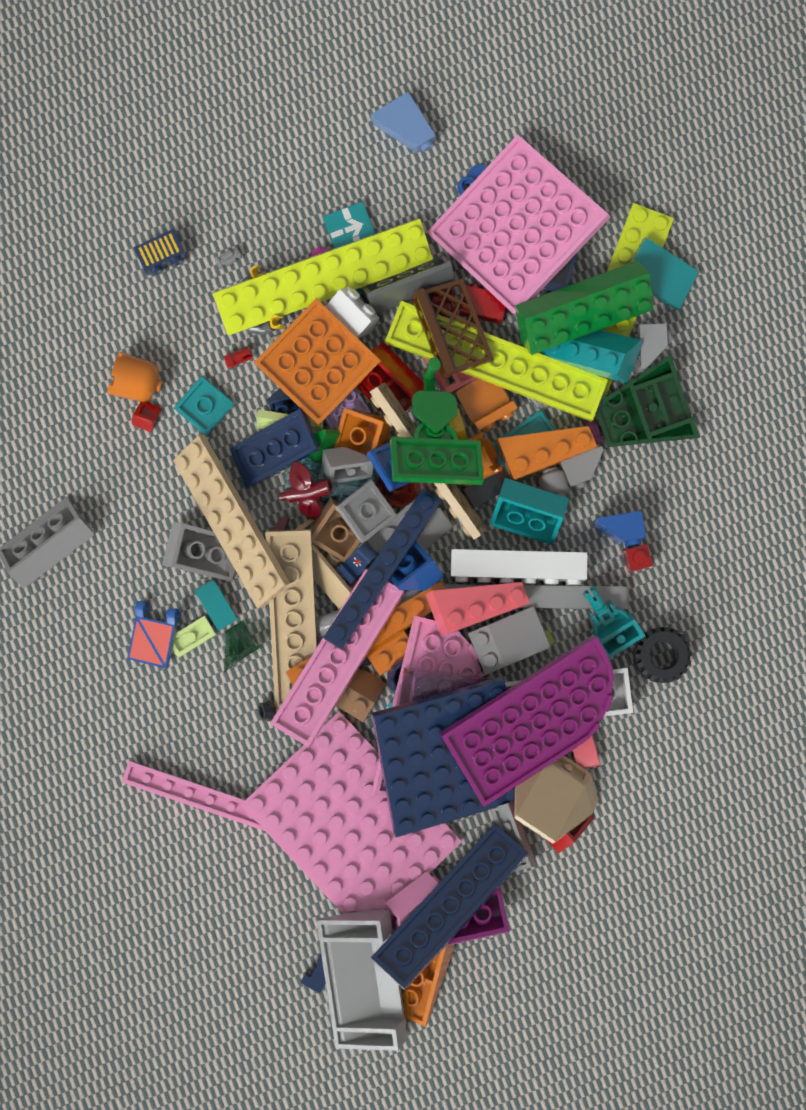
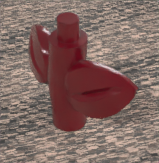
(305, 491)

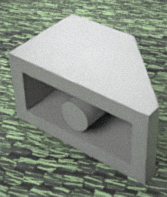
(345, 465)
(581, 468)

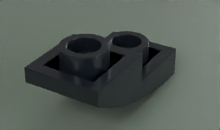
(489, 489)

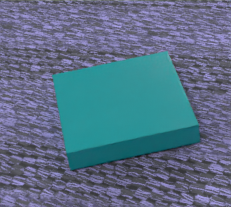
(204, 406)

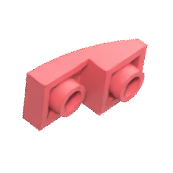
(587, 754)

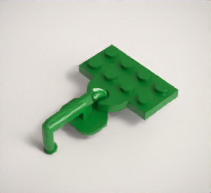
(434, 450)

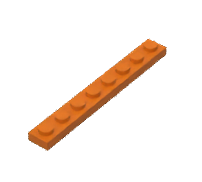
(399, 620)

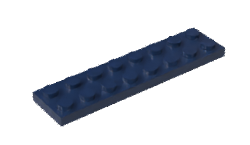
(449, 906)

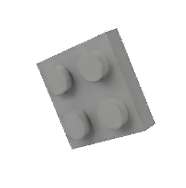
(366, 511)

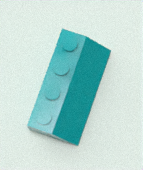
(600, 354)

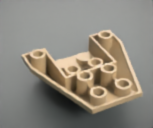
(556, 799)

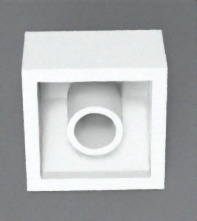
(353, 312)

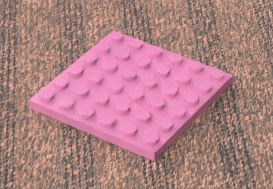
(518, 224)

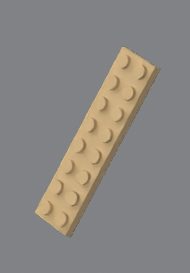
(459, 505)
(231, 521)
(293, 608)

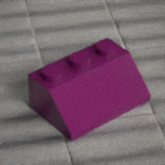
(487, 921)

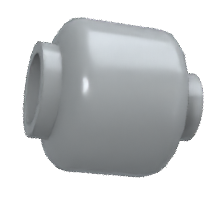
(554, 481)

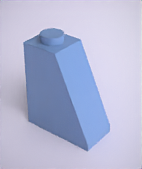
(405, 123)

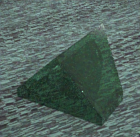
(239, 645)

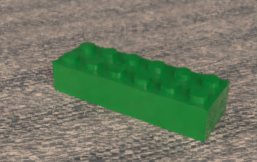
(584, 307)

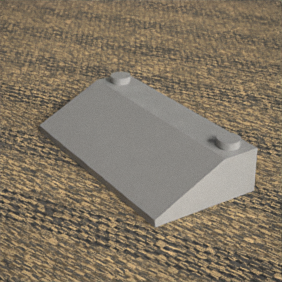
(361, 996)

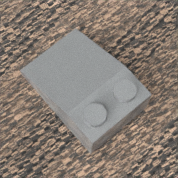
(197, 552)
(509, 640)

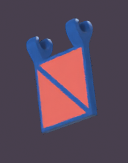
(151, 638)

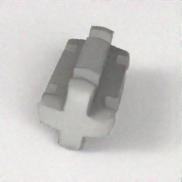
(228, 258)

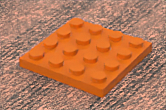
(317, 361)

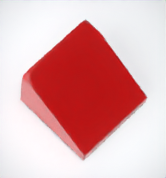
(448, 305)
(146, 416)

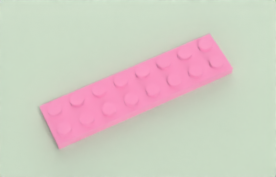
(330, 673)

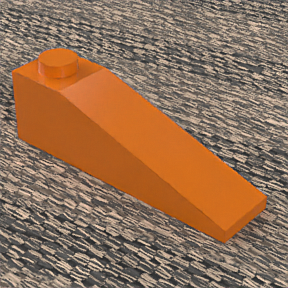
(423, 992)

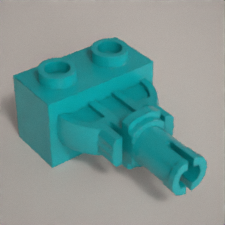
(614, 626)

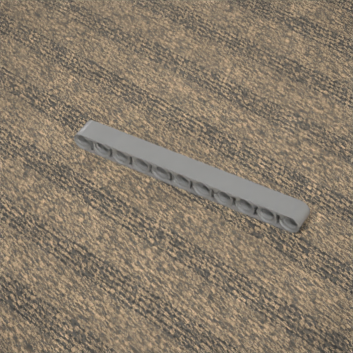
(554, 596)

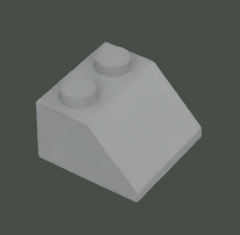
(655, 340)

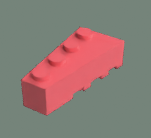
(471, 605)

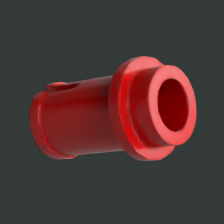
(237, 357)

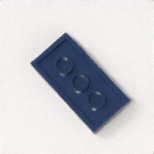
(274, 448)

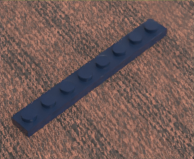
(382, 570)

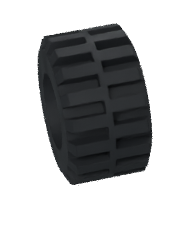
(681, 655)

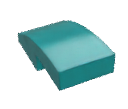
(215, 604)

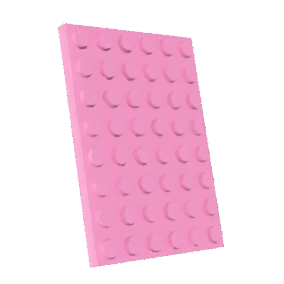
(339, 830)

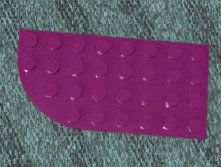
(533, 721)

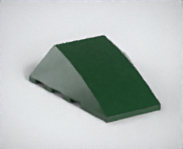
(647, 409)

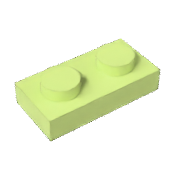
(192, 636)

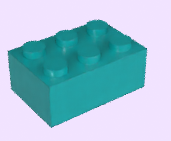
(529, 511)

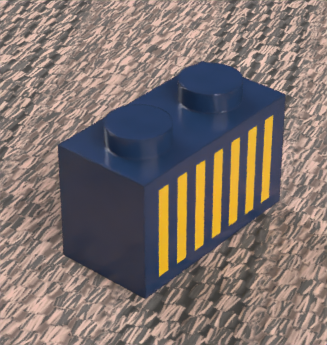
(160, 253)

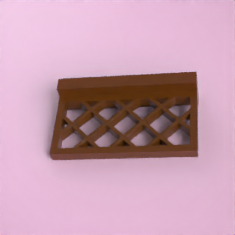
(435, 336)

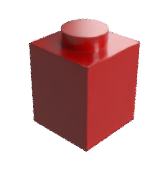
(637, 558)

